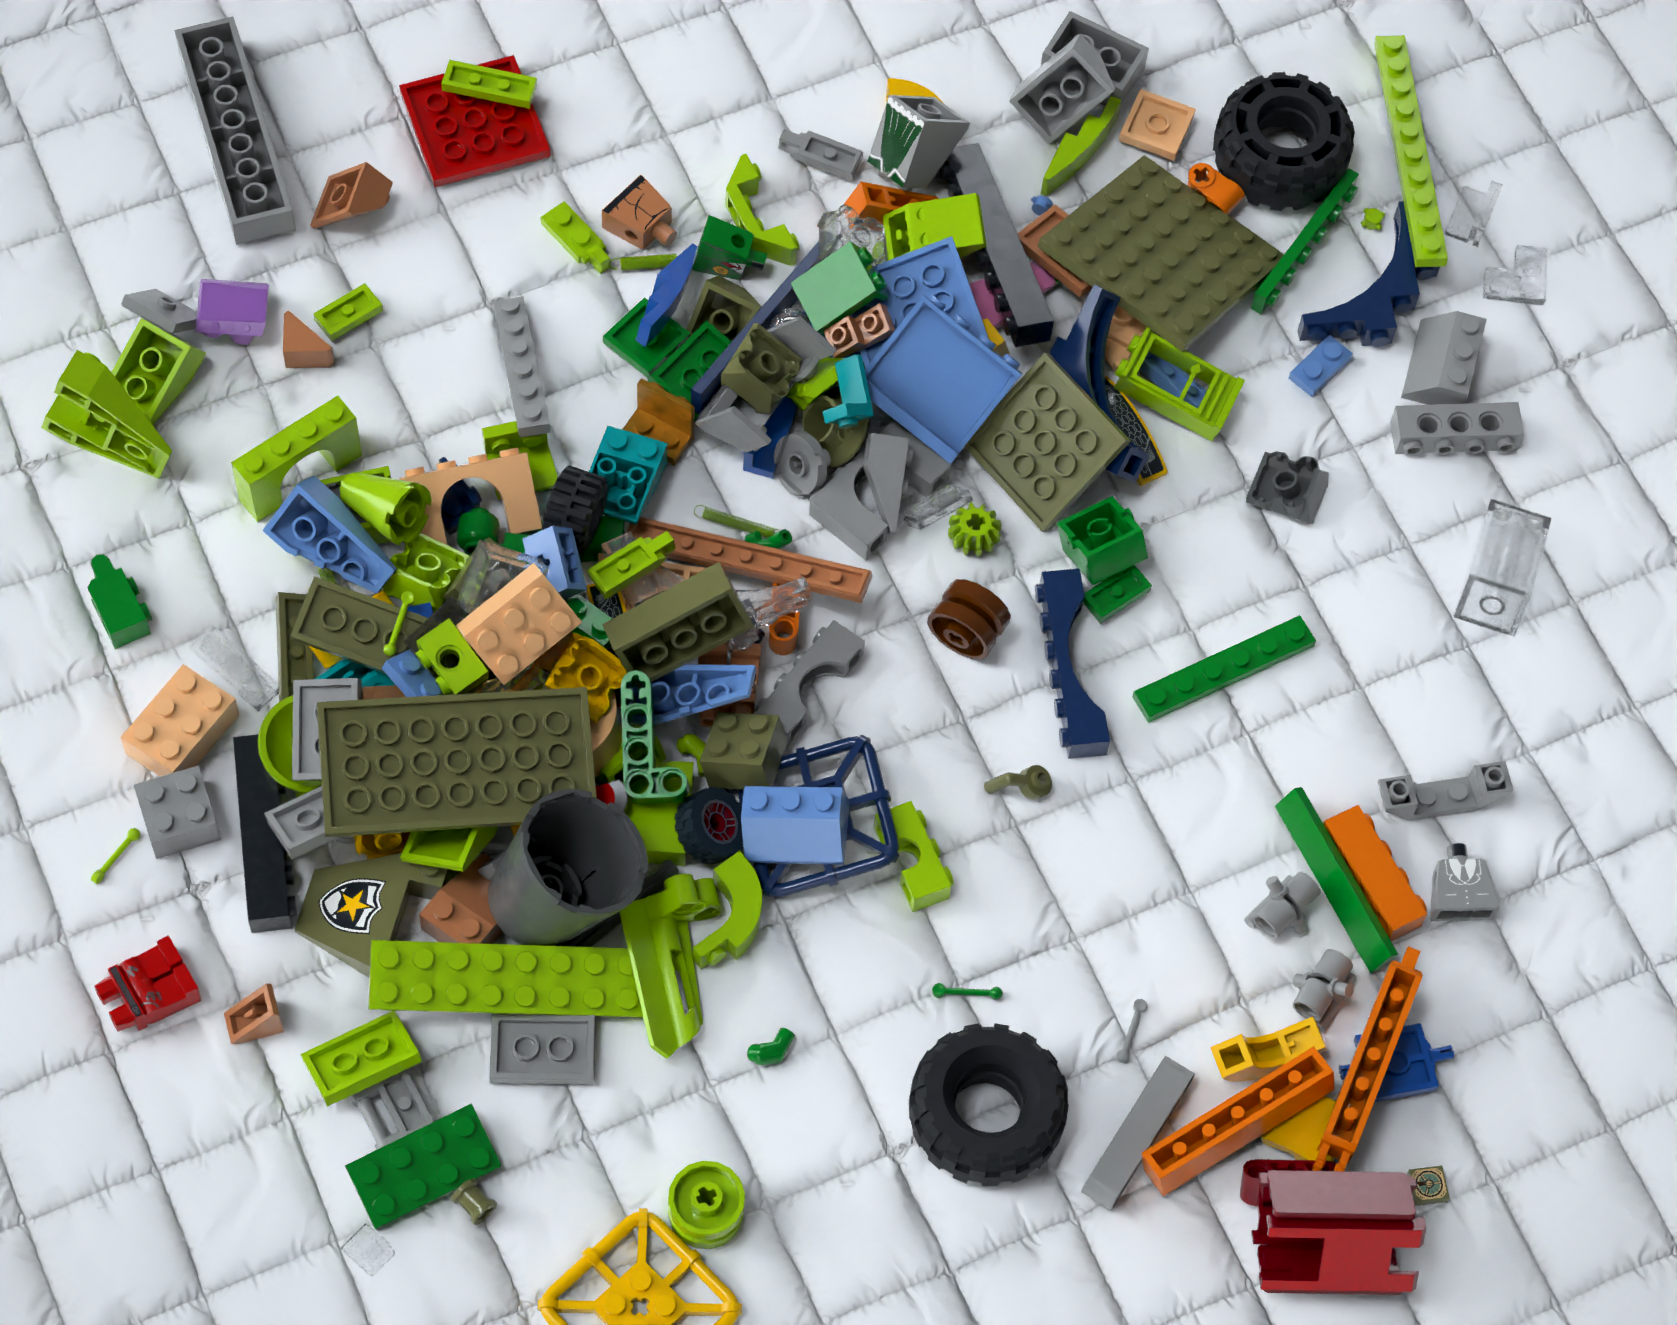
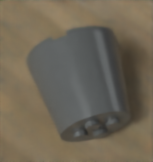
(567, 869)

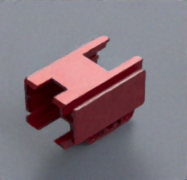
(1331, 1228)

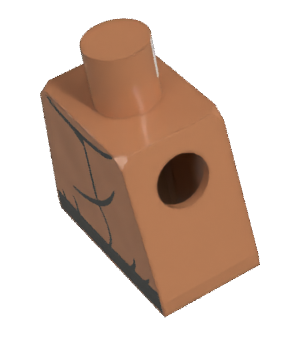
(639, 215)

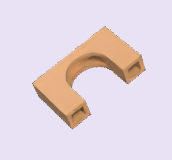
(507, 473)

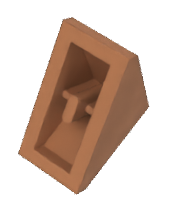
(304, 347)
(254, 1017)

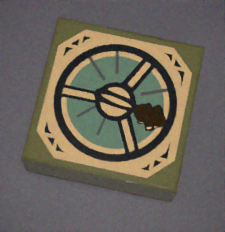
(1430, 1185)

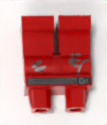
(149, 987)

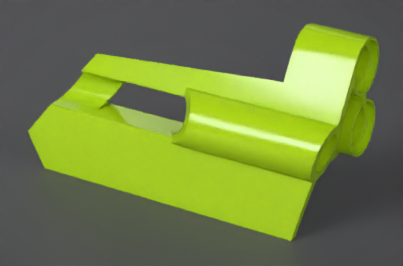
(660, 943)

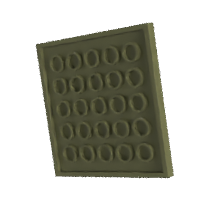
(1162, 252)

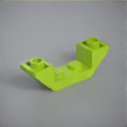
(777, 241)

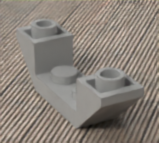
(1446, 797)

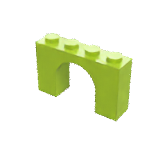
(259, 472)

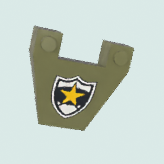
(363, 903)

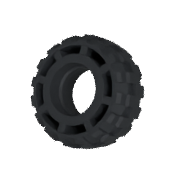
(1275, 173)
(995, 1058)

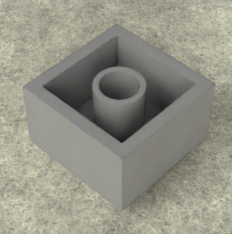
(177, 812)

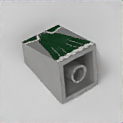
(915, 139)

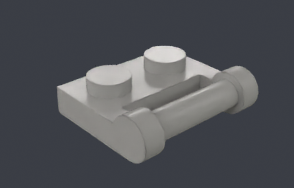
(402, 1104)

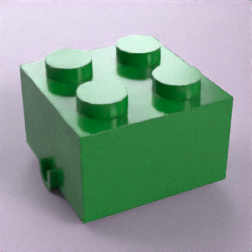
(1102, 540)

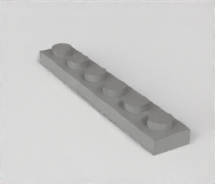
(521, 367)

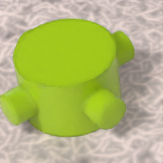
(1372, 219)

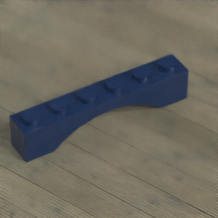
(1083, 721)

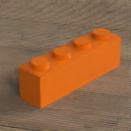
(1376, 872)

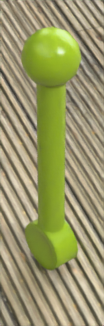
(407, 599)
(133, 835)

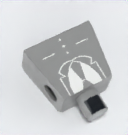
(1462, 888)

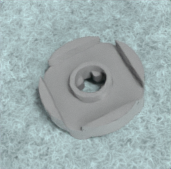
(814, 461)

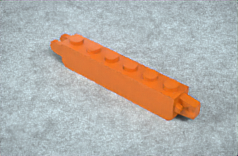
(1370, 1062)

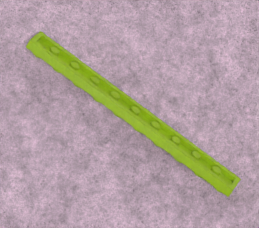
(1410, 152)

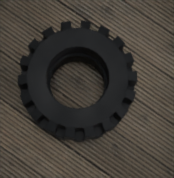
(577, 503)

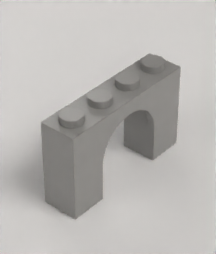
(847, 518)

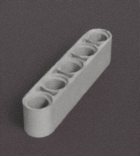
(1138, 1132)

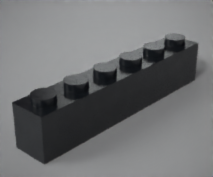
(263, 854)

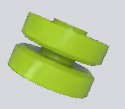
(688, 1209)

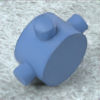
(1041, 204)

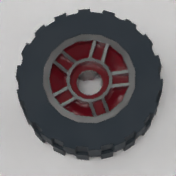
(710, 825)

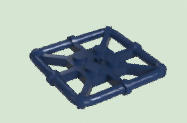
(878, 797)

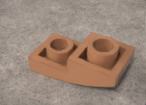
(860, 332)

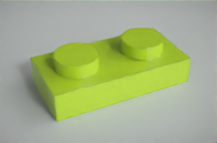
(348, 312)

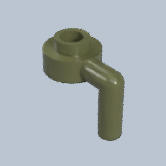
(1033, 782)

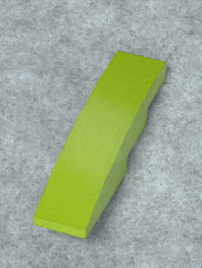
(1077, 150)

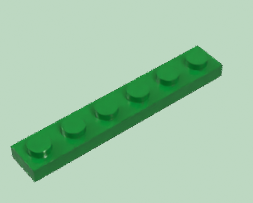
(1301, 248)
(1223, 668)

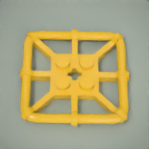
(639, 1283)

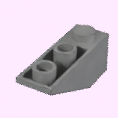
(885, 469)

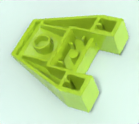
(103, 418)

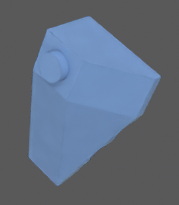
(323, 530)
(696, 690)

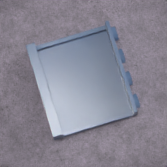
(939, 377)

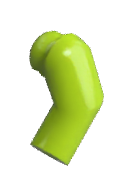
(692, 744)

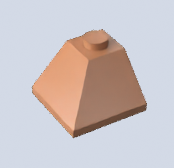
(351, 195)

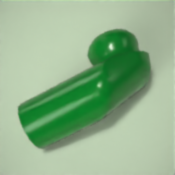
(776, 541)
(773, 1051)

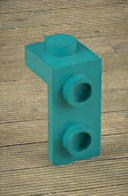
(853, 392)

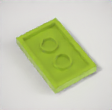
(361, 1058)

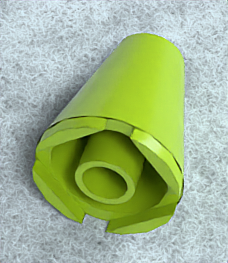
(388, 504)

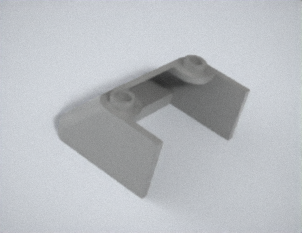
(734, 419)

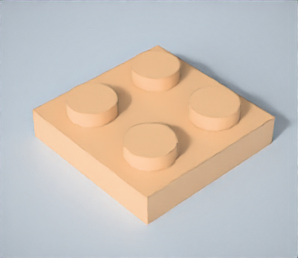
(1157, 124)

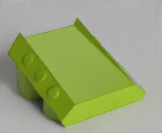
(825, 379)
(425, 570)

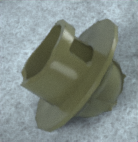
(839, 442)

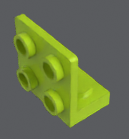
(540, 460)

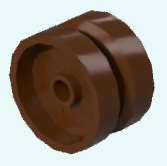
(969, 619)

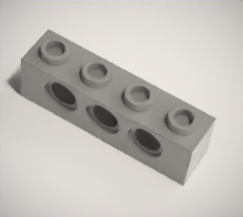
(1470, 418)

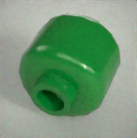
(476, 526)

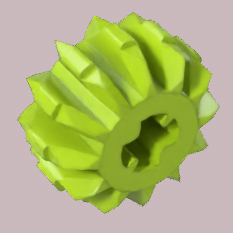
(974, 540)

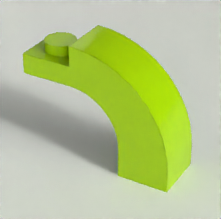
(743, 891)

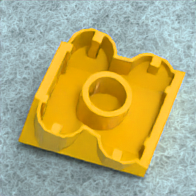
(590, 666)

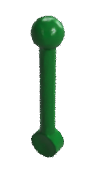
(939, 991)

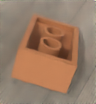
(462, 909)

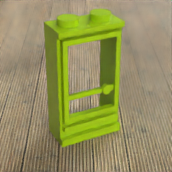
(1216, 403)

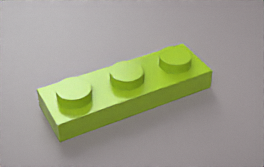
(489, 84)

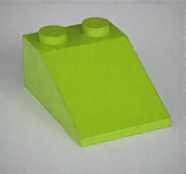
(156, 368)

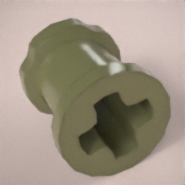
(474, 1201)

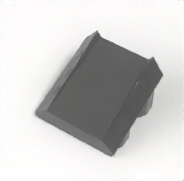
(1288, 486)

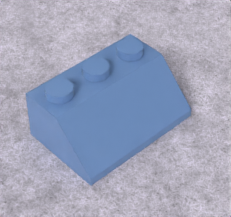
(794, 824)

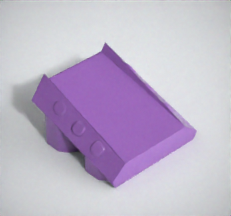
(232, 309)

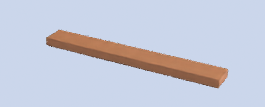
(759, 560)

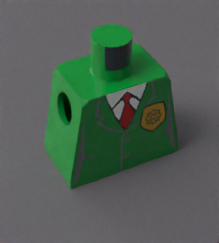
(726, 250)

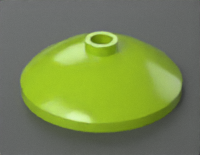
(276, 744)

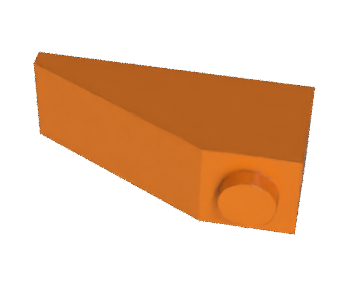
(878, 200)

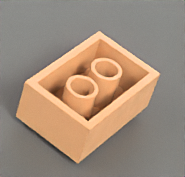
(518, 624)
(180, 724)

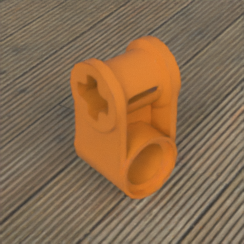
(1217, 190)

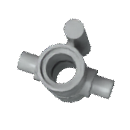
(1284, 905)
(1324, 988)

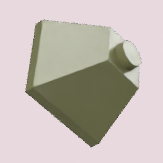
(723, 306)

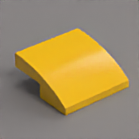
(1302, 1131)

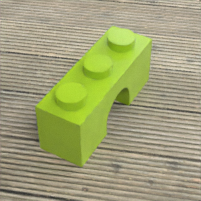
(927, 880)

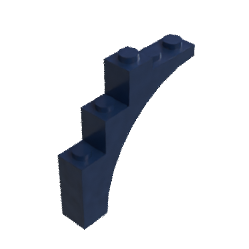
(1373, 311)
(1084, 360)

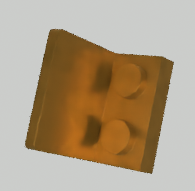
(663, 418)

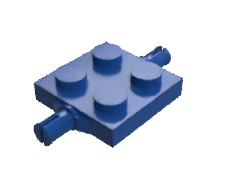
(1411, 1065)

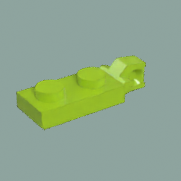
(576, 236)
(630, 563)

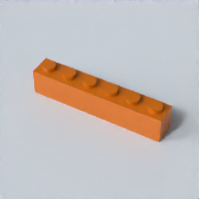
(1238, 1121)

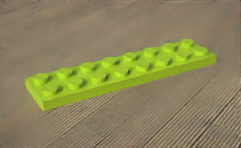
(502, 979)

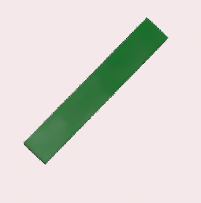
(1336, 880)

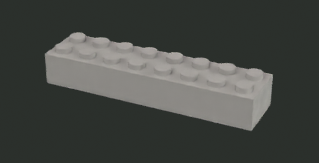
(235, 130)

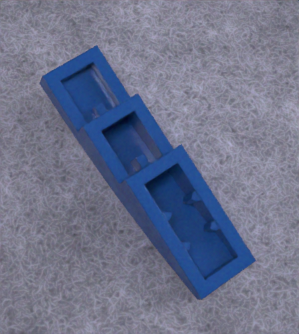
(666, 295)

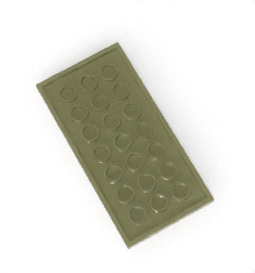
(450, 759)

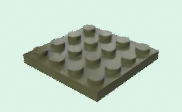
(1046, 442)

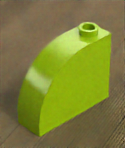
(657, 820)

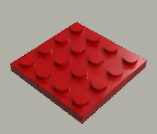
(471, 134)

